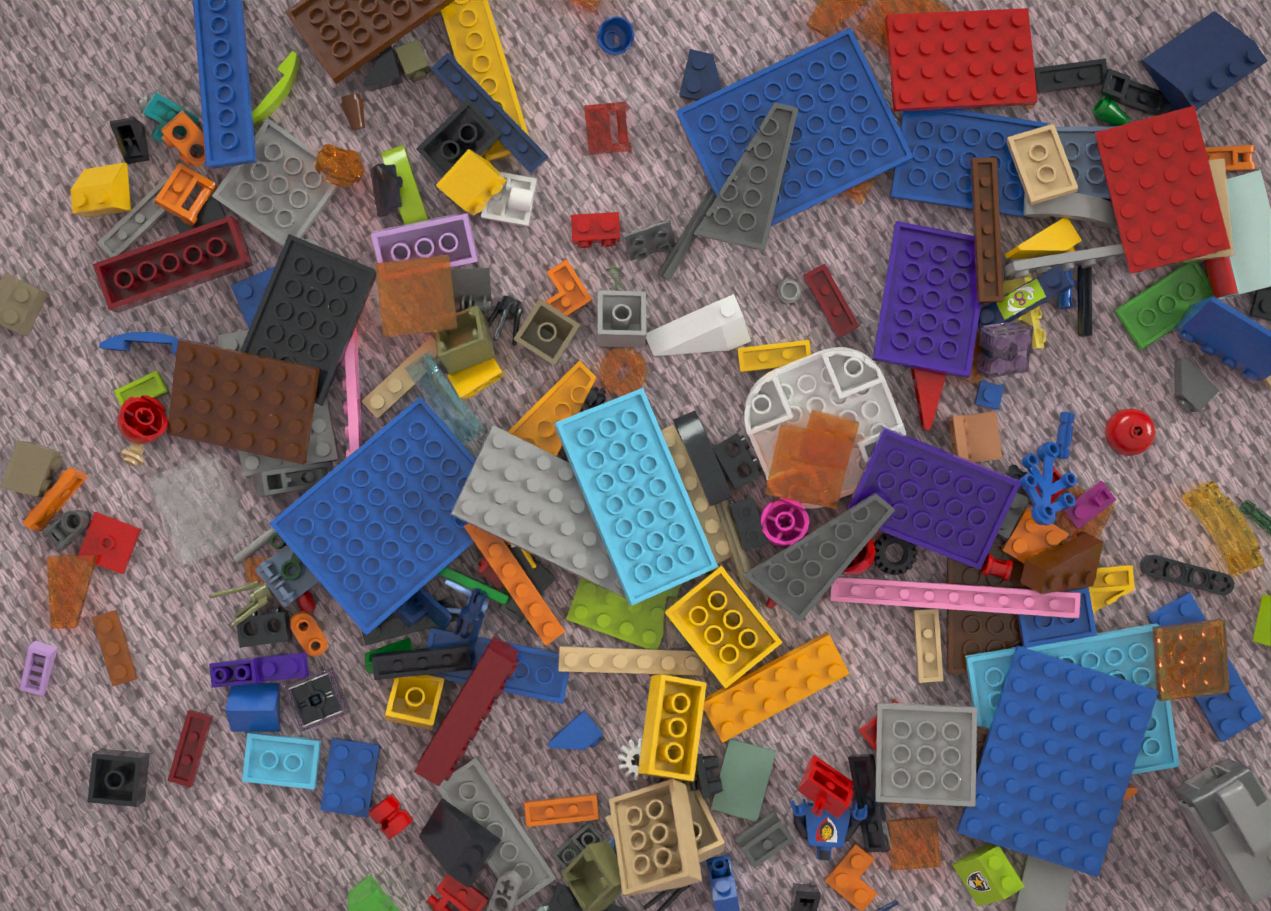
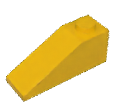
(1051, 241)

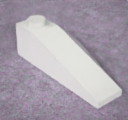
(704, 330)

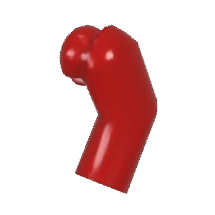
(306, 603)

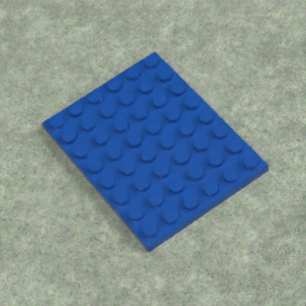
(839, 133)
(383, 516)
(1057, 760)

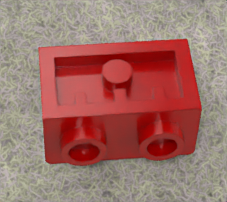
(595, 228)

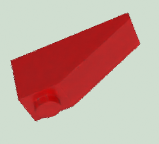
(927, 391)

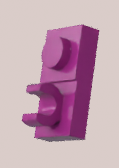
(1089, 504)

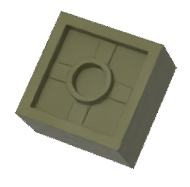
(467, 344)
(594, 877)

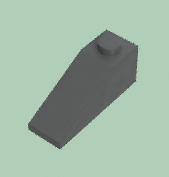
(289, 479)

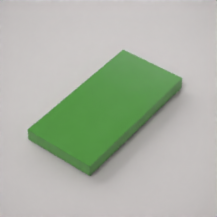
(1163, 304)

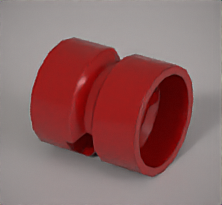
(390, 816)

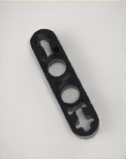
(1186, 575)

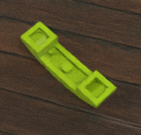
(289, 69)
(412, 205)

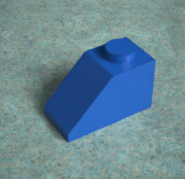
(578, 734)

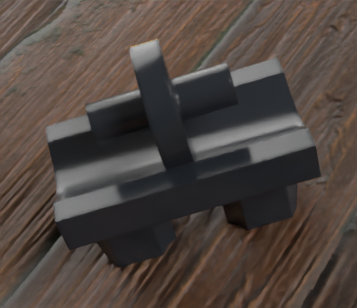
(708, 787)

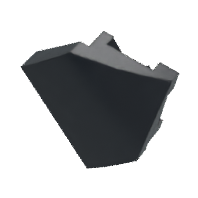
(386, 188)

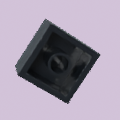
(118, 777)

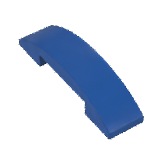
(123, 341)

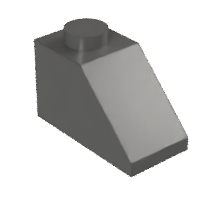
(1191, 386)

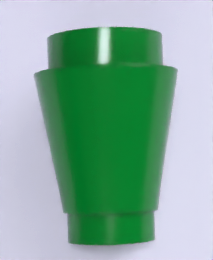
(1110, 113)

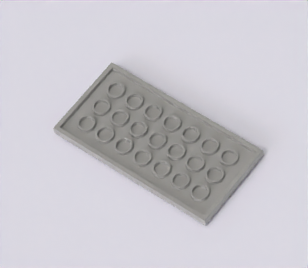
(536, 506)

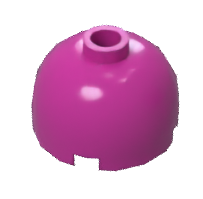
(782, 514)

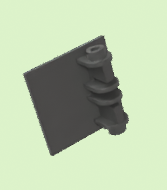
(649, 240)
(472, 288)

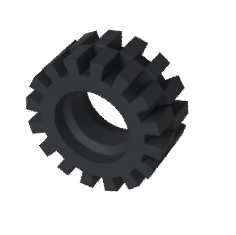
(899, 567)

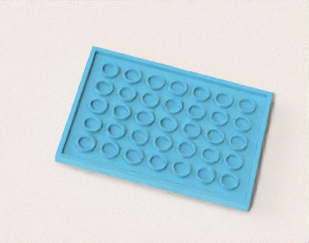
(1119, 653)

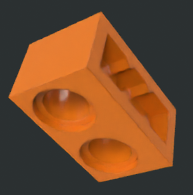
(193, 136)

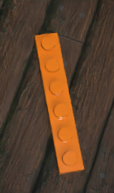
(517, 584)

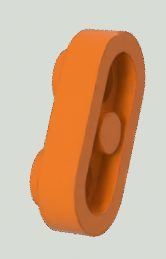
(309, 634)

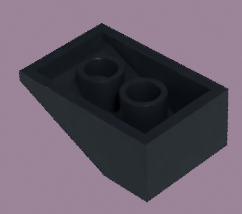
(461, 131)
(458, 842)

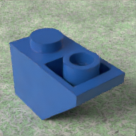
(722, 883)

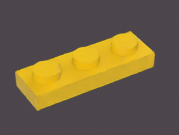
(771, 355)

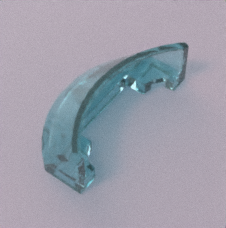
(444, 398)

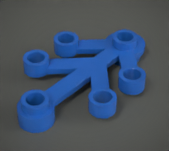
(1043, 511)

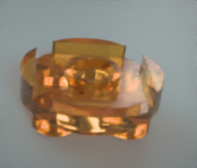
(331, 158)
(616, 359)

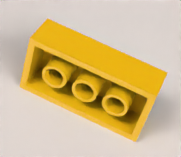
(672, 728)

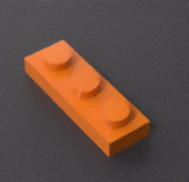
(54, 499)
(561, 810)

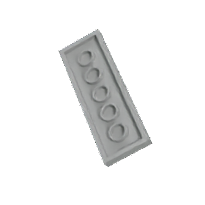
(478, 797)

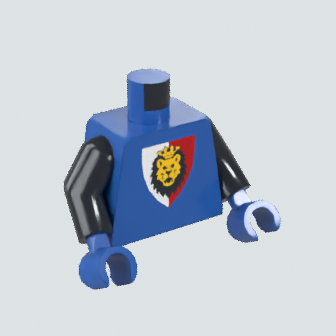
(826, 830)

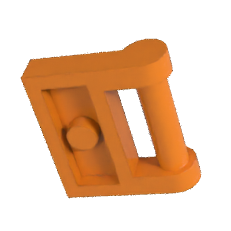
(178, 190)

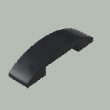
(1134, 94)
(703, 458)

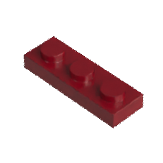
(831, 301)
(190, 748)

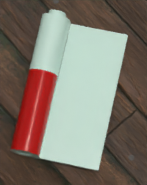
(1251, 238)

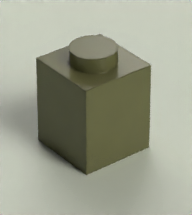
(413, 60)

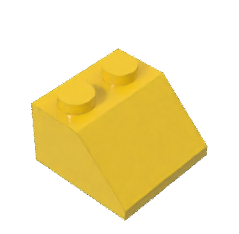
(471, 182)
(101, 191)
(475, 378)
(415, 701)

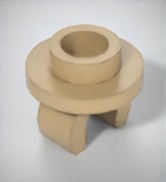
(134, 455)

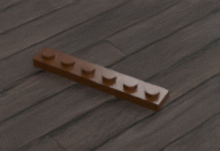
(986, 230)

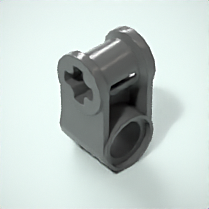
(64, 532)

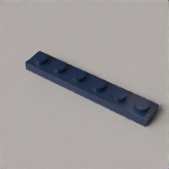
(513, 136)

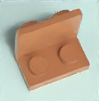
(975, 436)

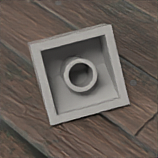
(621, 319)

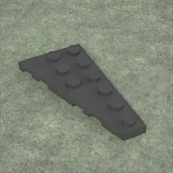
(749, 196)
(810, 566)

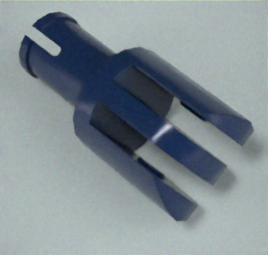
(471, 616)

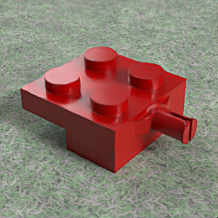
(826, 788)

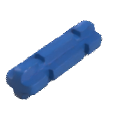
(1065, 434)

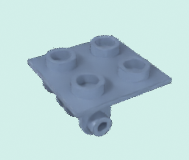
(284, 589)

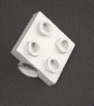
(513, 202)

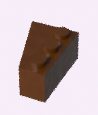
(1065, 567)

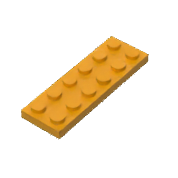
(775, 687)

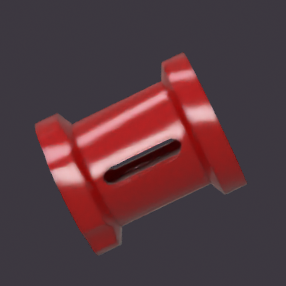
(997, 567)

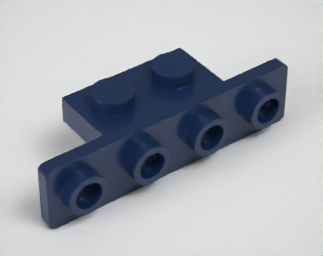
(421, 605)

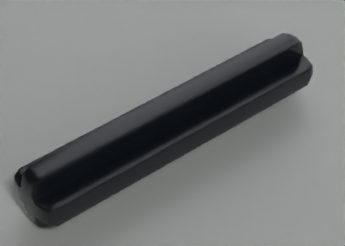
(1084, 291)

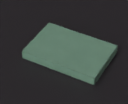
(743, 779)

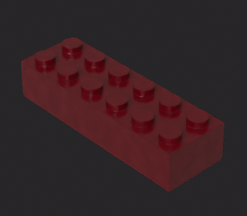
(173, 264)
(466, 712)

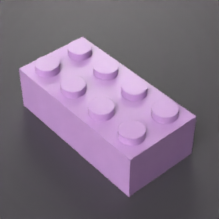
(428, 238)

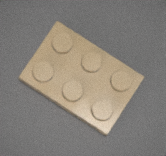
(1042, 164)

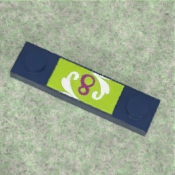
(1026, 298)

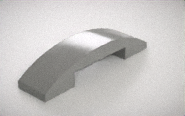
(1075, 207)

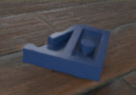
(699, 76)

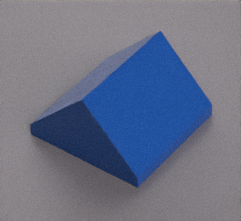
(254, 707)

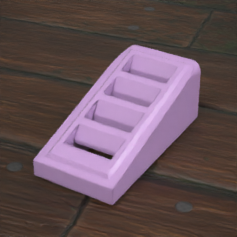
(44, 650)

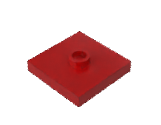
(111, 541)

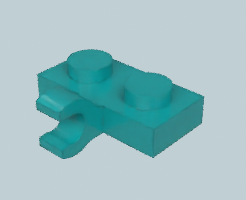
(162, 111)

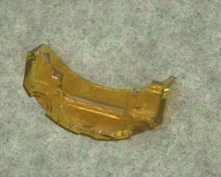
(1226, 527)

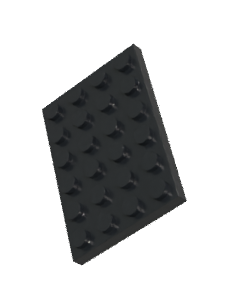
(310, 309)

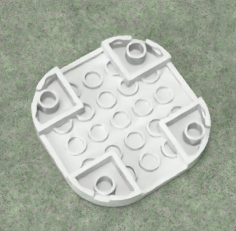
(831, 382)

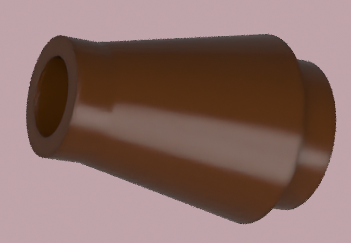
(354, 110)

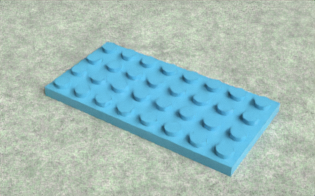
(635, 496)

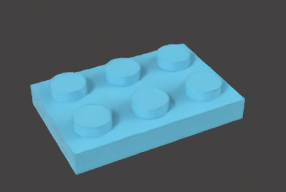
(281, 760)

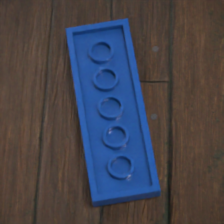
(535, 673)
(1225, 712)

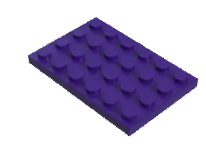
(929, 301)
(936, 497)

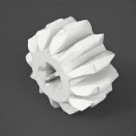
(629, 756)

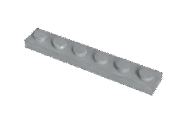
(1067, 261)

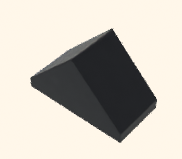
(384, 71)
(131, 139)
(805, 897)

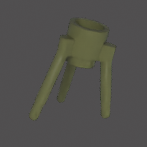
(260, 596)

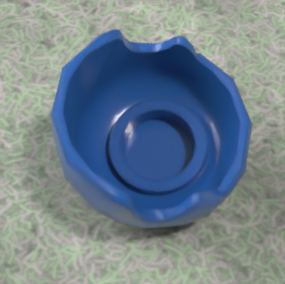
(607, 31)

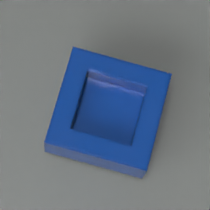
(989, 395)

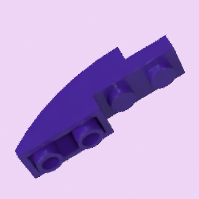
(259, 669)

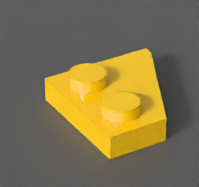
(1110, 585)

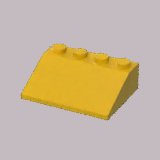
(723, 626)

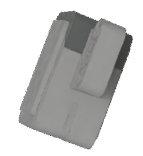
(1232, 824)

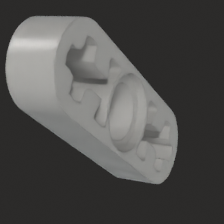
(500, 892)

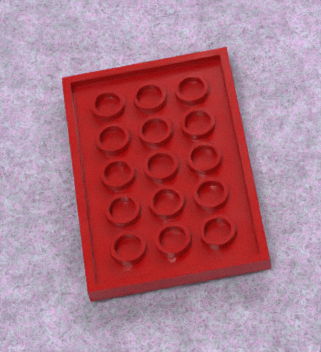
(960, 59)
(1162, 190)

